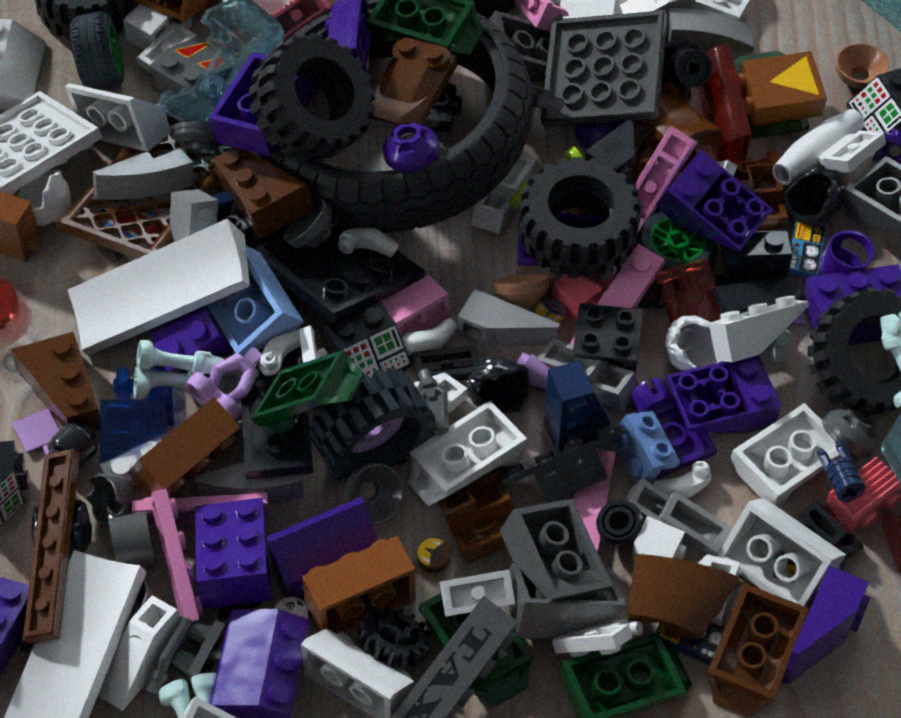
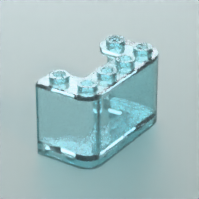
(235, 33)

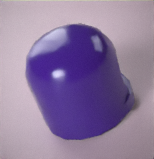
(842, 260)

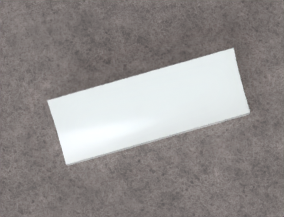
(160, 286)
(68, 672)

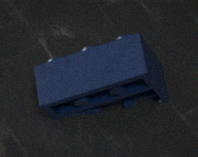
(572, 405)

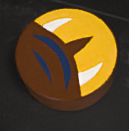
(433, 555)

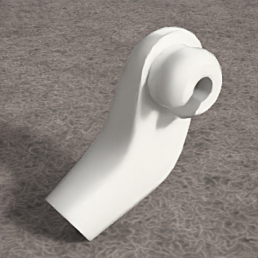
(367, 238)
(429, 339)
(276, 350)
(688, 484)

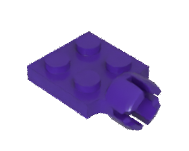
(687, 445)

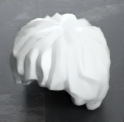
(48, 197)
(690, 343)

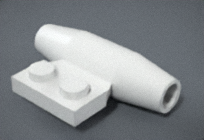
(832, 144)

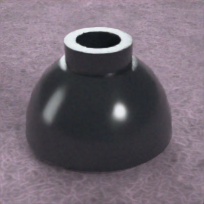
(619, 522)

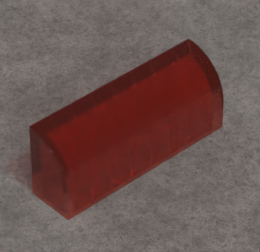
(725, 107)

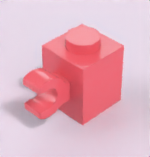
(577, 291)

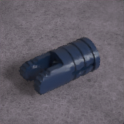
(842, 473)

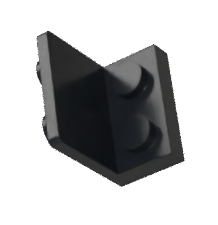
(608, 334)

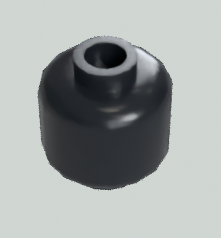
(75, 437)

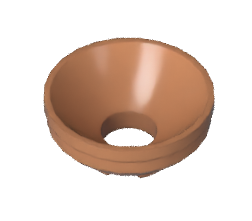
(860, 58)
(522, 289)

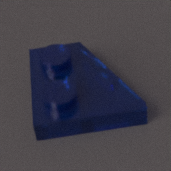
(129, 424)

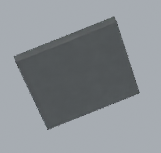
(606, 68)

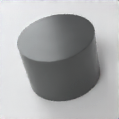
(132, 539)

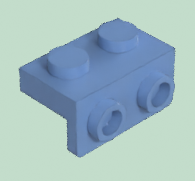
(644, 447)

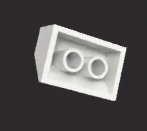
(19, 62)
(120, 117)
(763, 535)
(354, 674)

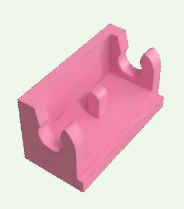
(541, 12)
(418, 306)

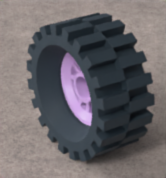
(376, 426)

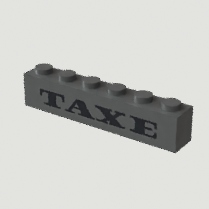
(460, 663)

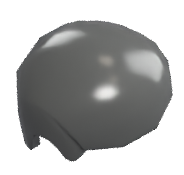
(109, 497)

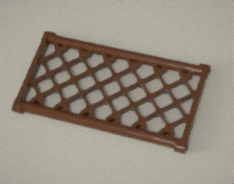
(81, 214)

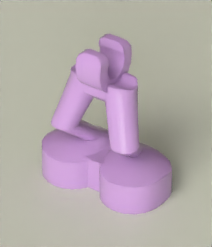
(205, 388)

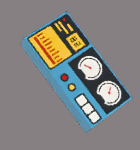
(806, 249)

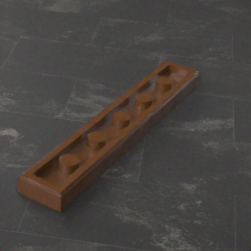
(51, 547)

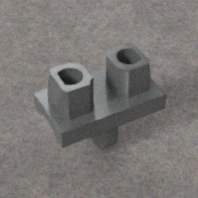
(208, 640)

